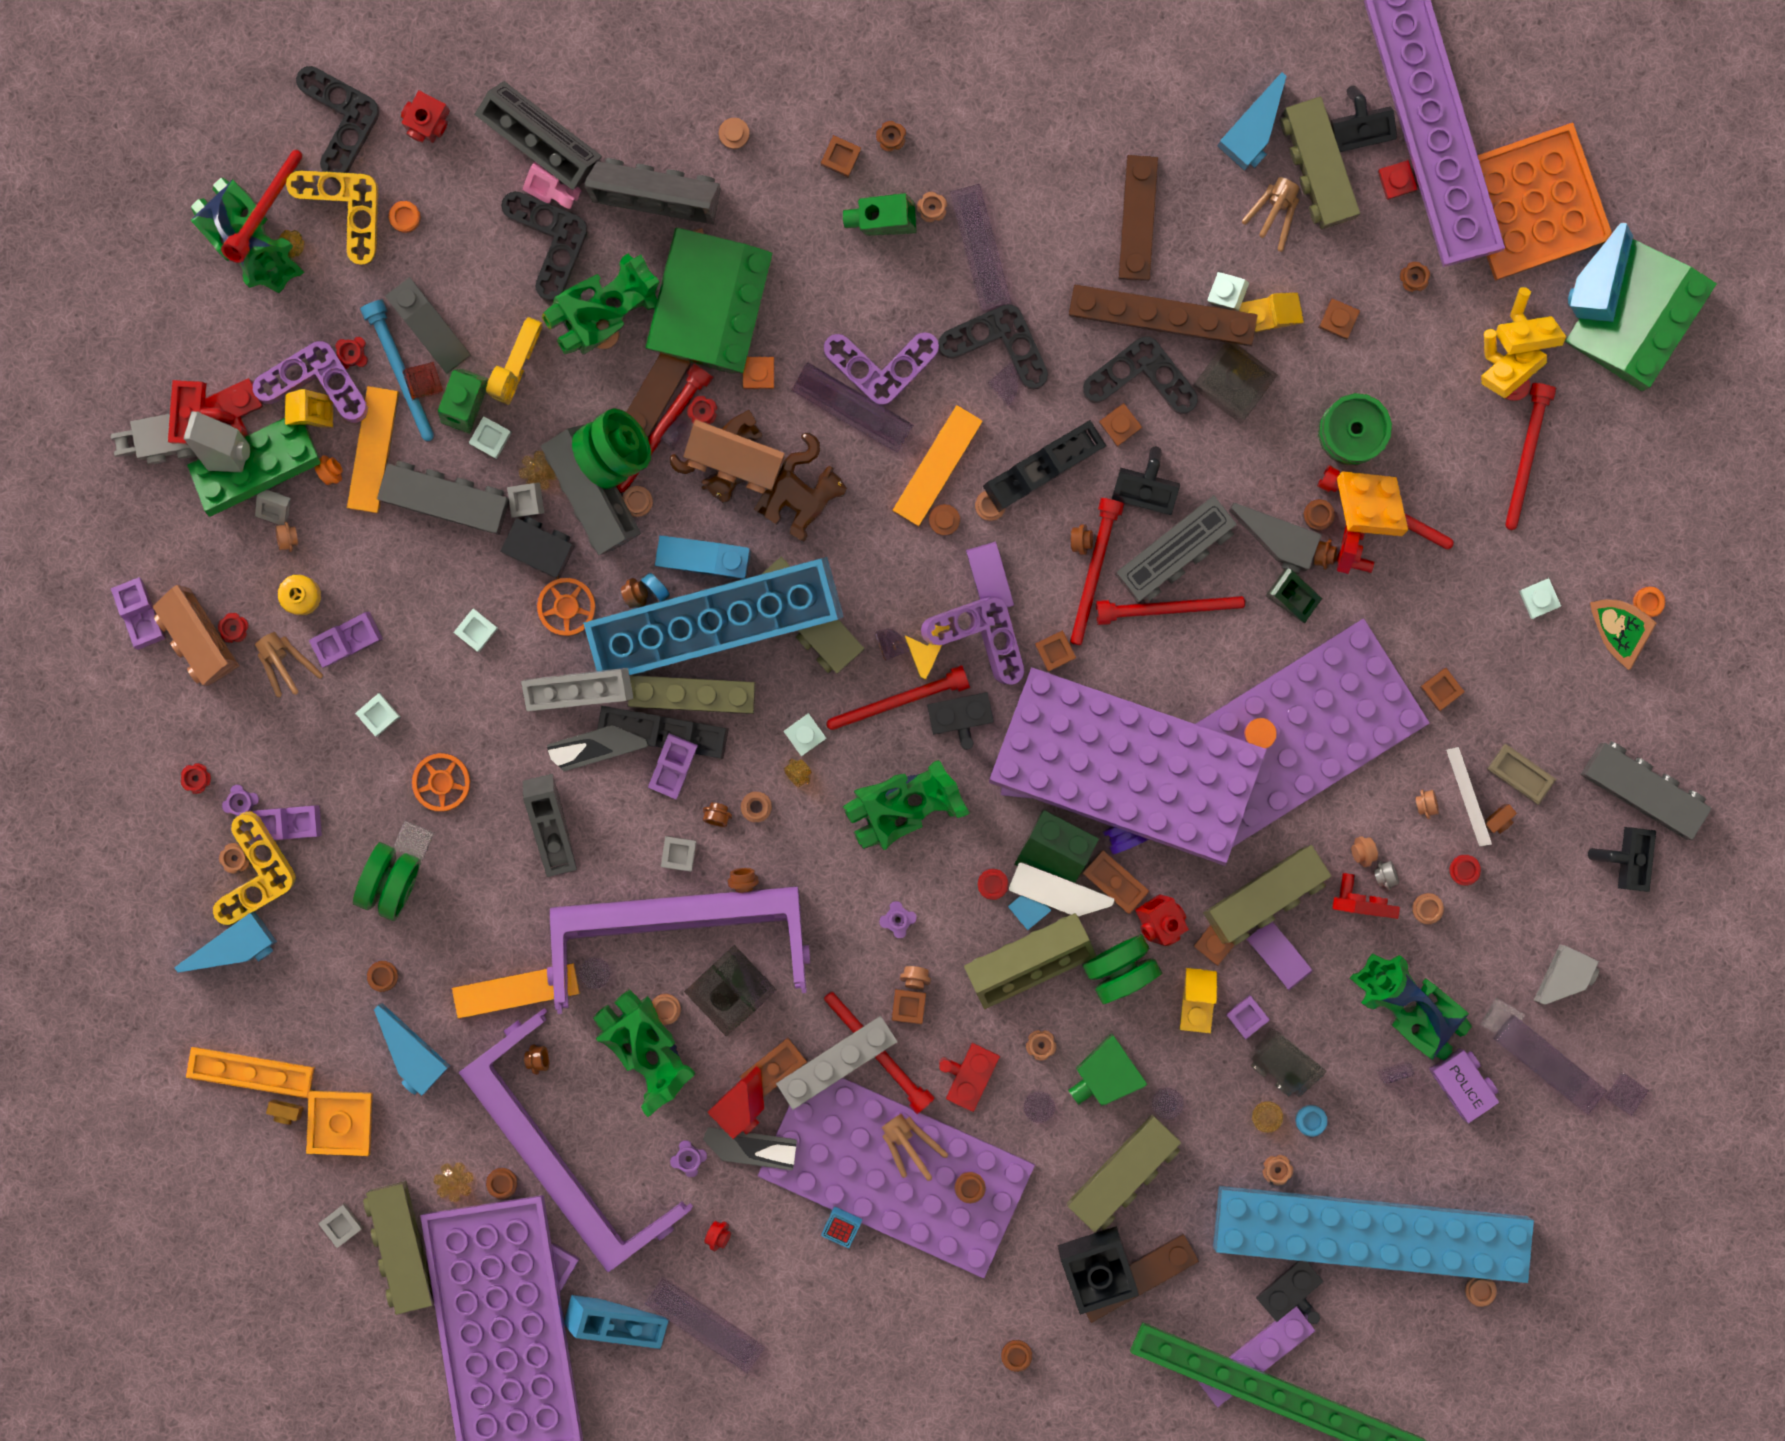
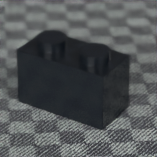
(538, 548)

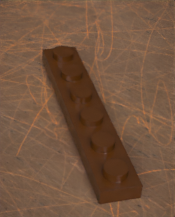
(1163, 315)

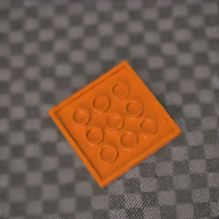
(1542, 201)

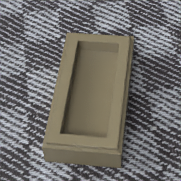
(1521, 774)

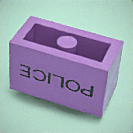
(1465, 1085)

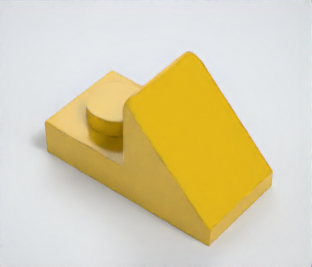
(1275, 311)
(308, 408)
(925, 655)
(1198, 1000)

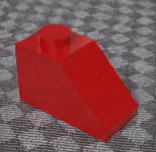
(740, 1105)

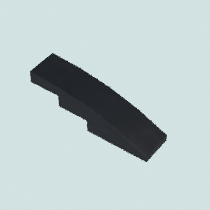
(1044, 466)
(655, 729)

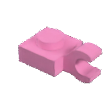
(547, 187)

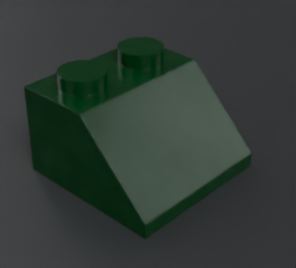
(1057, 847)

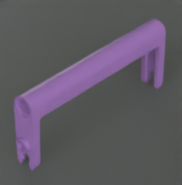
(673, 914)
(547, 1163)

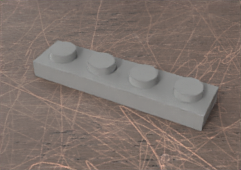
(577, 689)
(836, 1062)

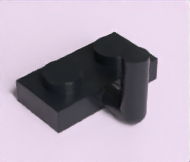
(1365, 126)
(1147, 489)
(961, 715)
(1634, 859)
(1291, 1291)

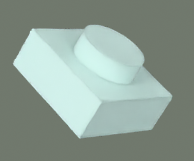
(1228, 291)
(490, 437)
(1540, 598)
(475, 630)
(377, 714)
(805, 734)

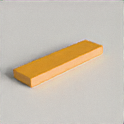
(372, 449)
(937, 465)
(508, 992)
(250, 1072)

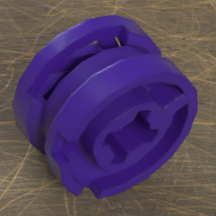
(1122, 840)

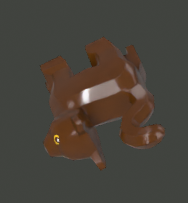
(741, 425)
(796, 494)

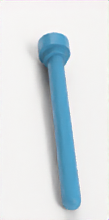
(375, 314)

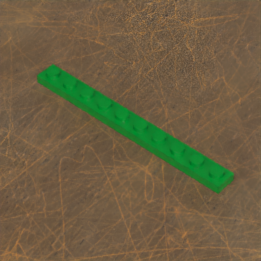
(1262, 1388)

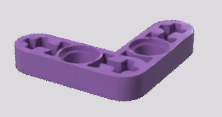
(322, 371)
(875, 375)
(981, 623)

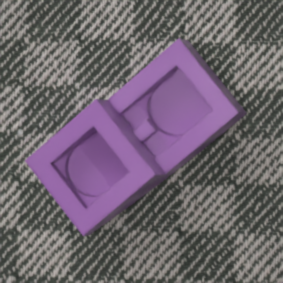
(989, 574)
(138, 613)
(345, 639)
(673, 766)
(291, 822)
(1279, 955)

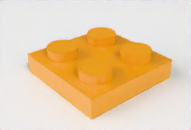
(1372, 504)
(339, 1123)

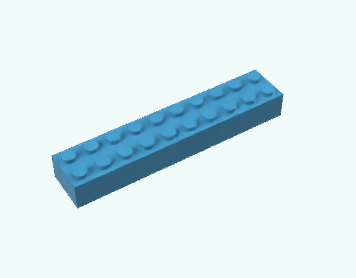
(1373, 1234)

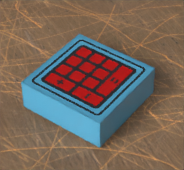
(841, 1227)

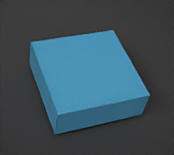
(1028, 911)

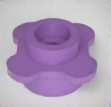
(237, 793)
(900, 928)
(679, 1160)

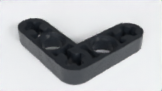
(347, 108)
(556, 230)
(997, 331)
(1149, 367)

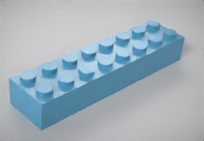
(715, 618)

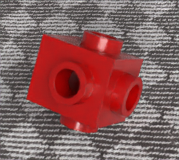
(422, 107)
(1162, 920)

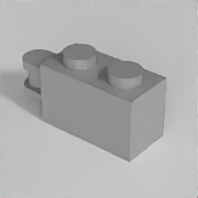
(150, 441)

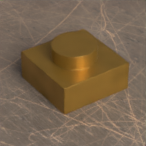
(284, 1111)

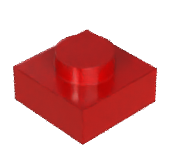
(1397, 180)

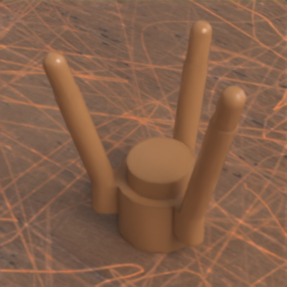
(1282, 195)
(272, 652)
(899, 1131)

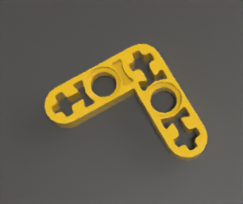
(347, 193)
(505, 380)
(264, 880)

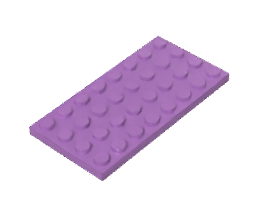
(1329, 719)
(1127, 766)
(850, 1167)
(501, 1322)

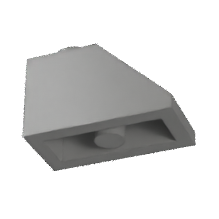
(216, 443)
(1567, 975)

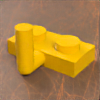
(1531, 334)
(1508, 370)

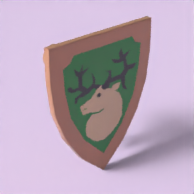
(1622, 629)

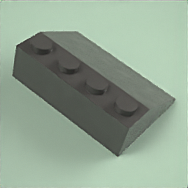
(653, 191)

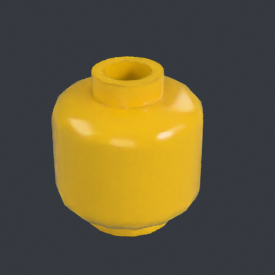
(309, 596)

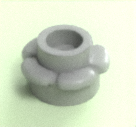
(1386, 875)

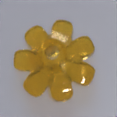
(543, 475)
(458, 1177)

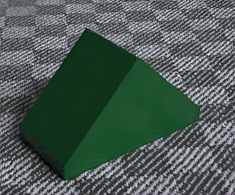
(1294, 595)

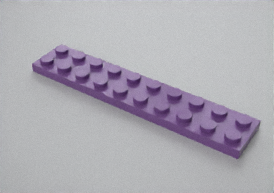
(1435, 129)

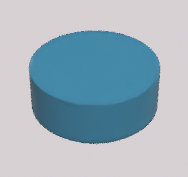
(655, 587)
(1311, 1120)

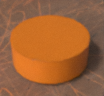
(404, 216)
(1650, 601)
(1260, 732)

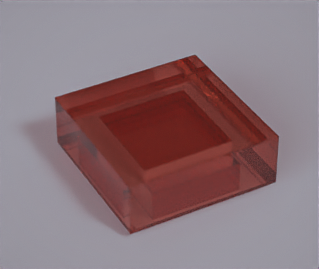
(422, 381)

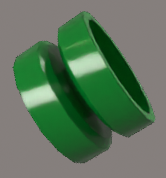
(1341, 442)
(611, 448)
(386, 881)
(1124, 973)

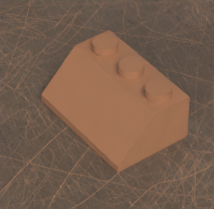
(733, 457)
(194, 636)

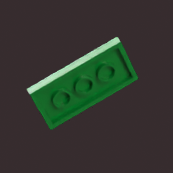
(274, 457)

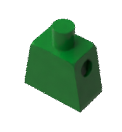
(895, 216)
(462, 400)
(1106, 1074)

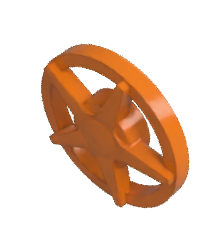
(565, 606)
(441, 782)

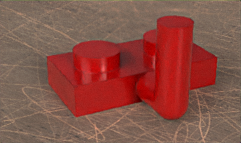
(190, 397)
(238, 400)
(1351, 552)
(1357, 903)
(970, 1075)

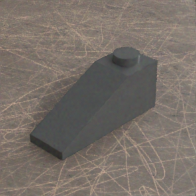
(427, 325)
(1283, 540)
(548, 824)

